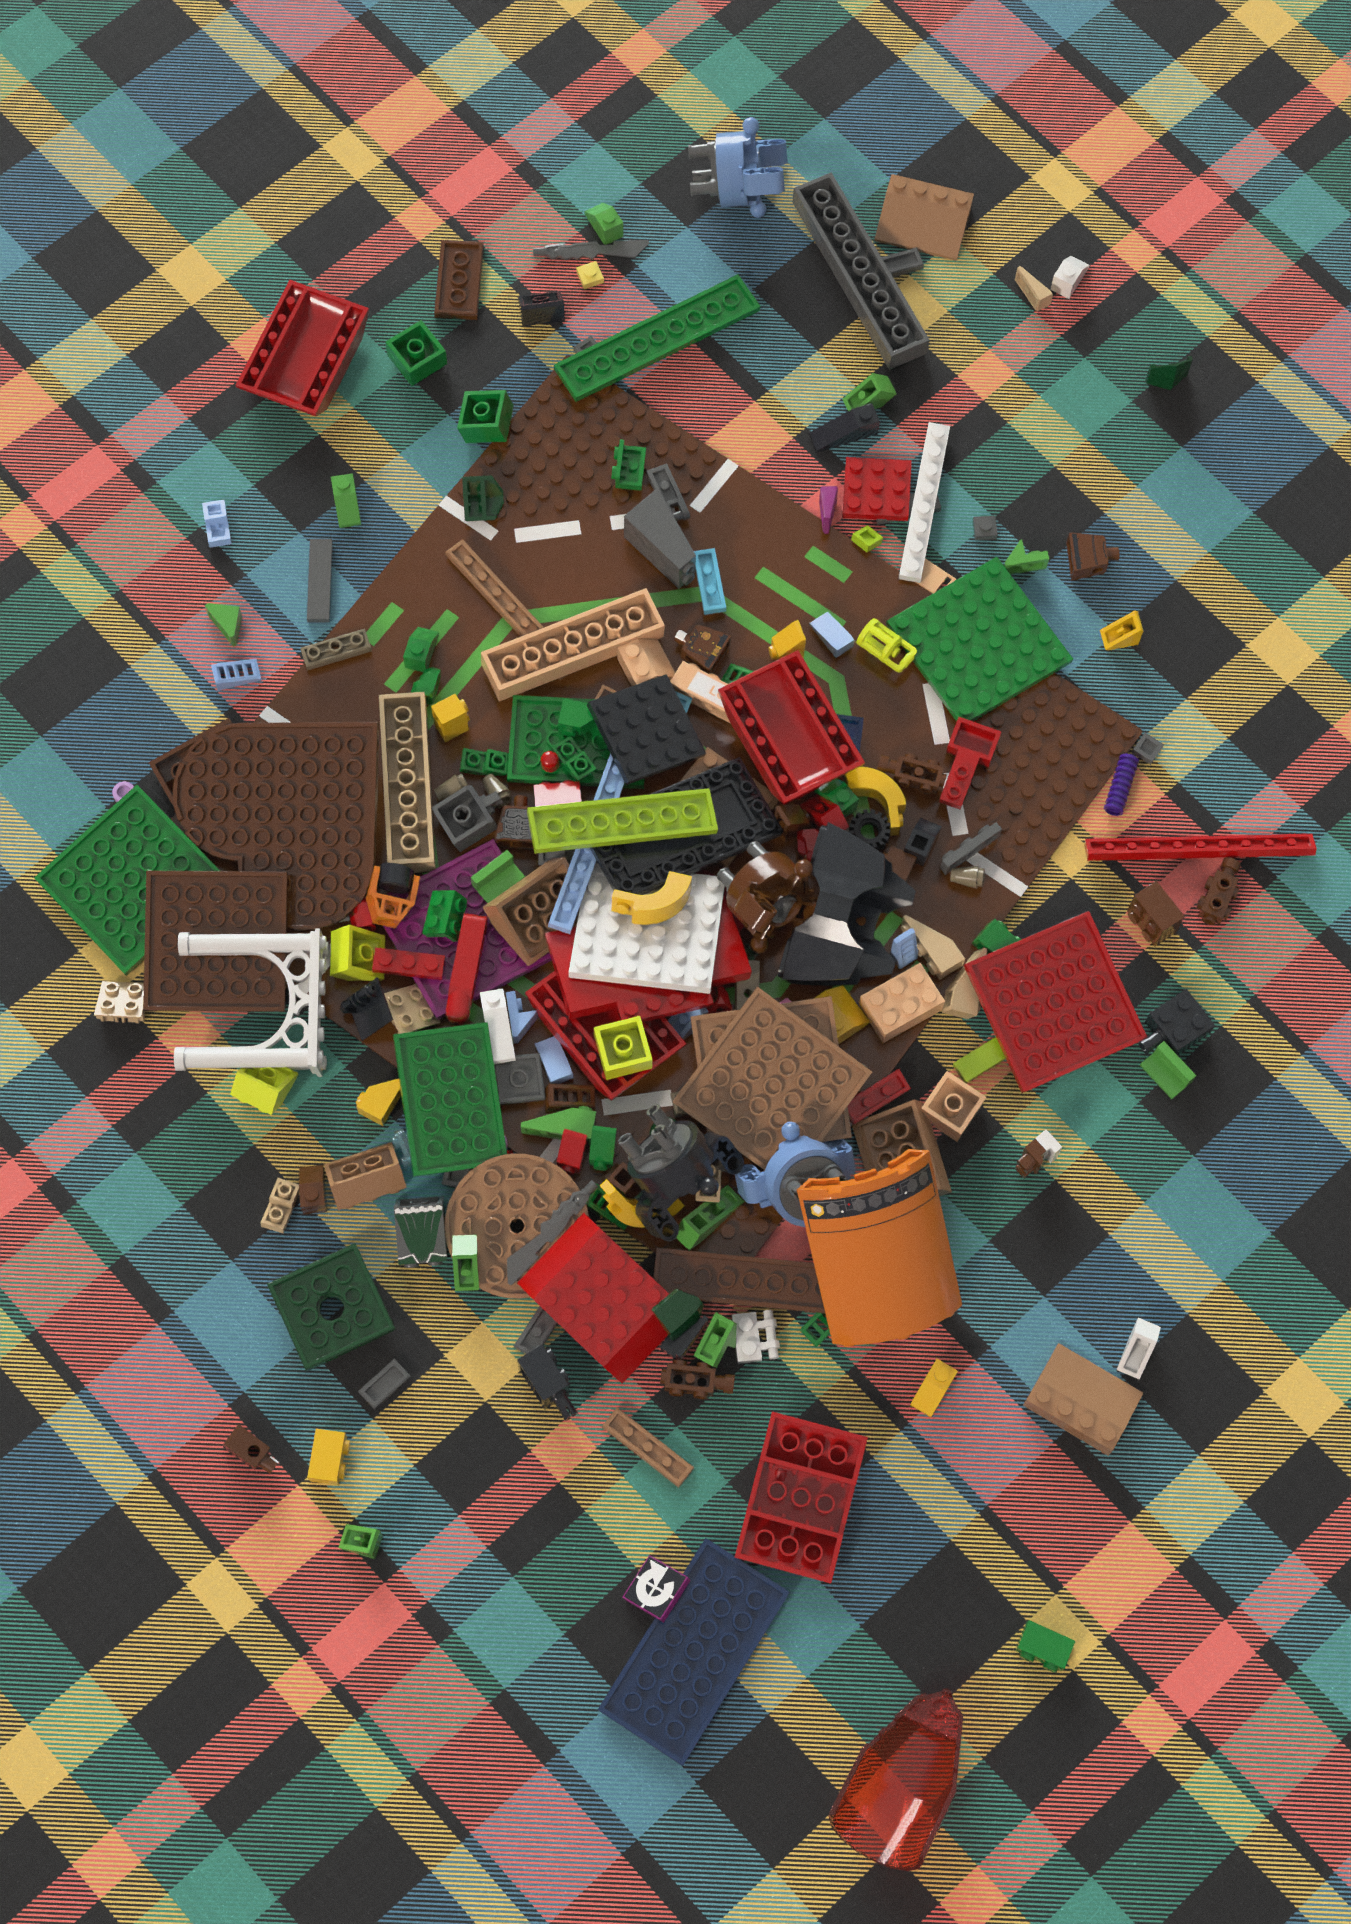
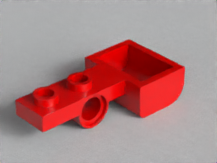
(971, 746)

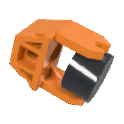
(394, 879)

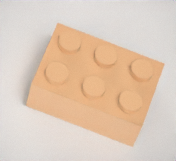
(901, 1002)

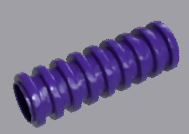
(1121, 784)

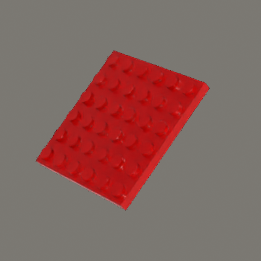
(1055, 1001)

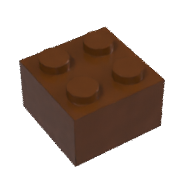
(1155, 914)

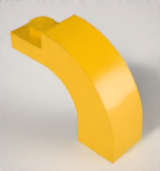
(881, 787)
(656, 906)
(624, 1208)

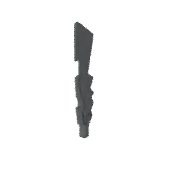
(590, 250)
(550, 1229)

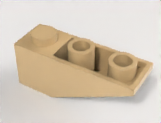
(938, 950)
(960, 995)

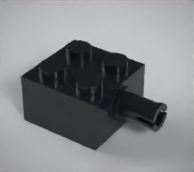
(1177, 1023)
(546, 1381)

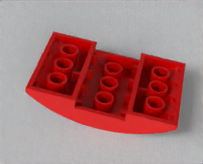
(803, 1519)

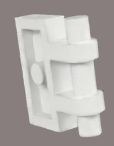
(747, 1336)

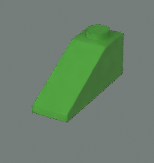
(553, 1125)
(707, 1218)

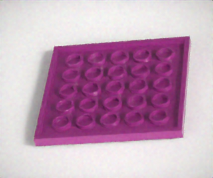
(498, 960)

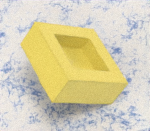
(590, 275)

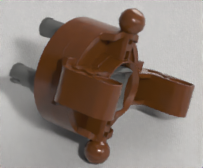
(769, 893)

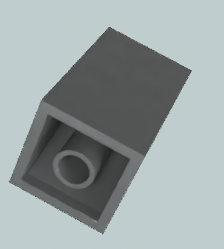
(660, 539)

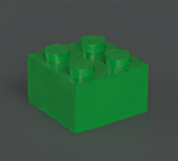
(416, 352)
(485, 416)

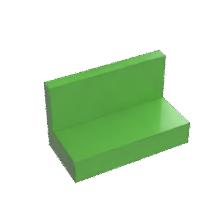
(496, 877)
(1168, 1070)

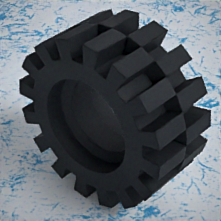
(875, 820)

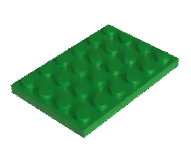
(536, 731)
(449, 1098)

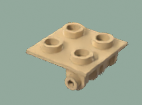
(120, 1001)
(409, 1009)

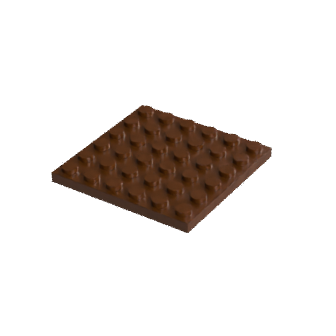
(213, 905)

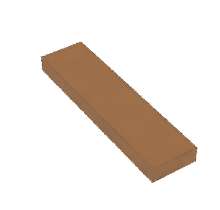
(647, 1447)

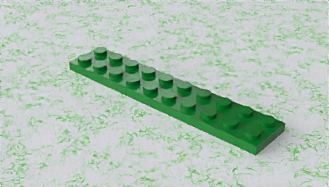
(656, 337)

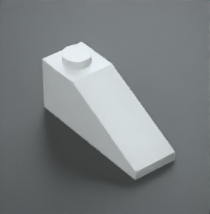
(498, 1023)

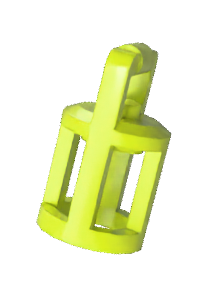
(892, 647)

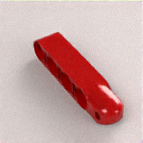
(466, 968)

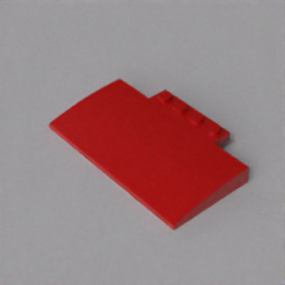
(650, 1003)

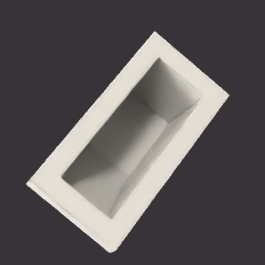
(1068, 276)
(1139, 1348)

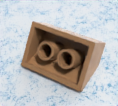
(365, 1176)

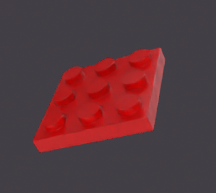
(877, 488)

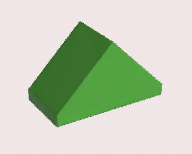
(227, 620)
(361, 1540)

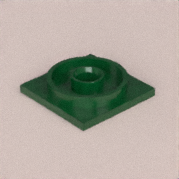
(336, 1276)

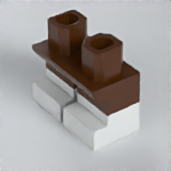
(1035, 1152)

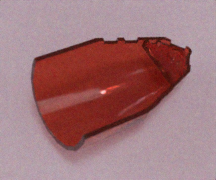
(902, 1784)

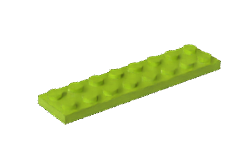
(622, 820)

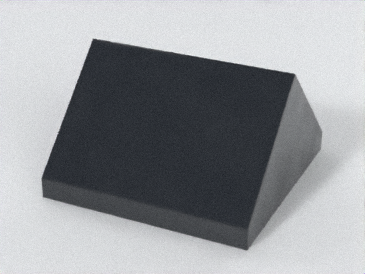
(541, 308)

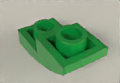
(574, 759)
(484, 763)

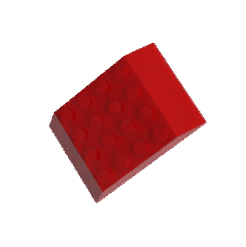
(305, 349)
(789, 728)
(579, 1041)
(598, 1297)

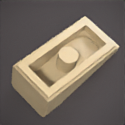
(1035, 291)

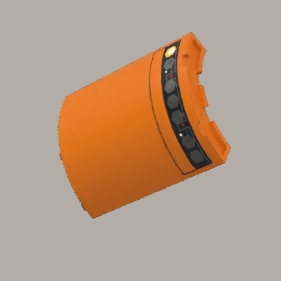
(881, 1251)

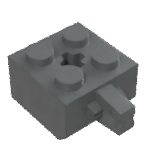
(478, 812)

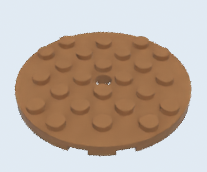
(495, 1196)

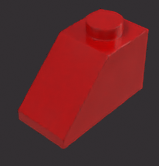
(824, 811)
(572, 1151)

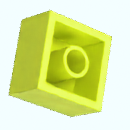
(623, 1047)

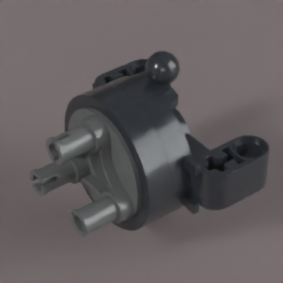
(675, 1164)

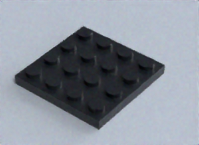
(646, 729)

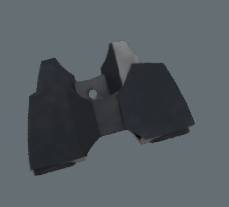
(853, 885)

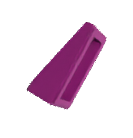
(827, 505)

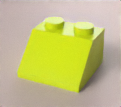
(354, 953)
(263, 1087)

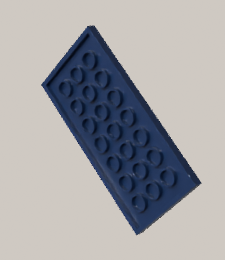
(695, 1655)

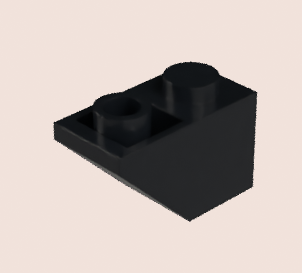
(922, 840)

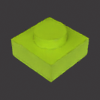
(867, 538)

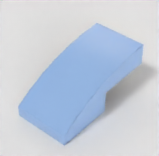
(216, 523)

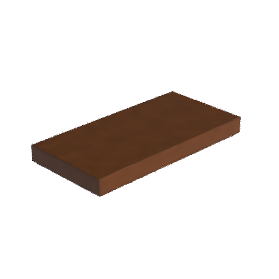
(459, 279)

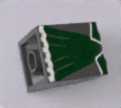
(420, 1231)

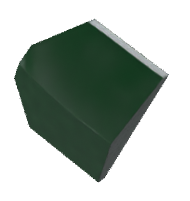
(1168, 375)
(481, 498)
(678, 1312)

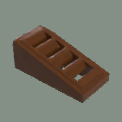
(569, 1089)

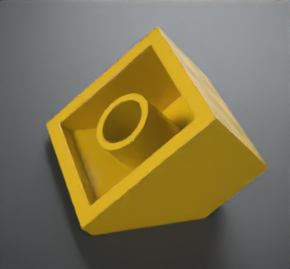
(847, 1013)

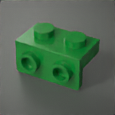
(630, 466)
(445, 914)

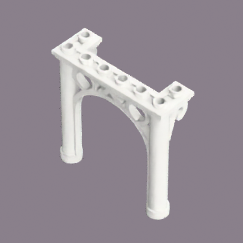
(260, 1055)

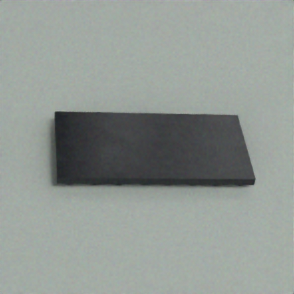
(740, 818)

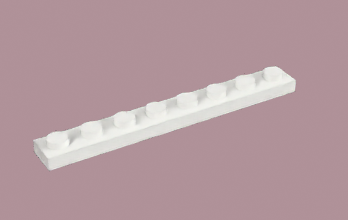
(924, 502)

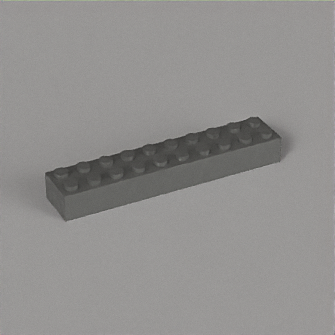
(860, 271)

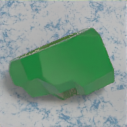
(428, 683)

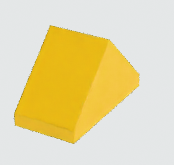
(1123, 632)

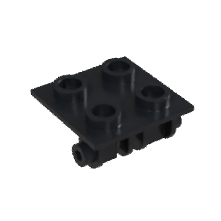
(368, 1009)

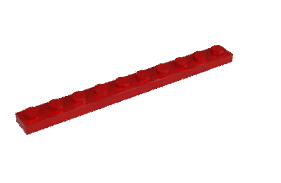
(1200, 847)

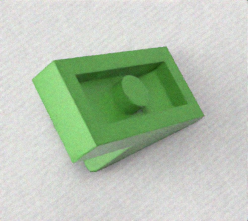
(1020, 562)
(717, 1337)

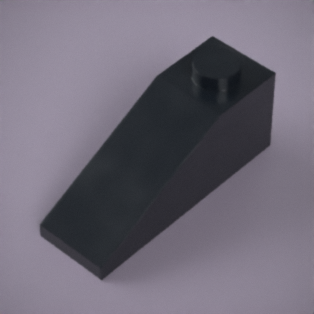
(846, 428)

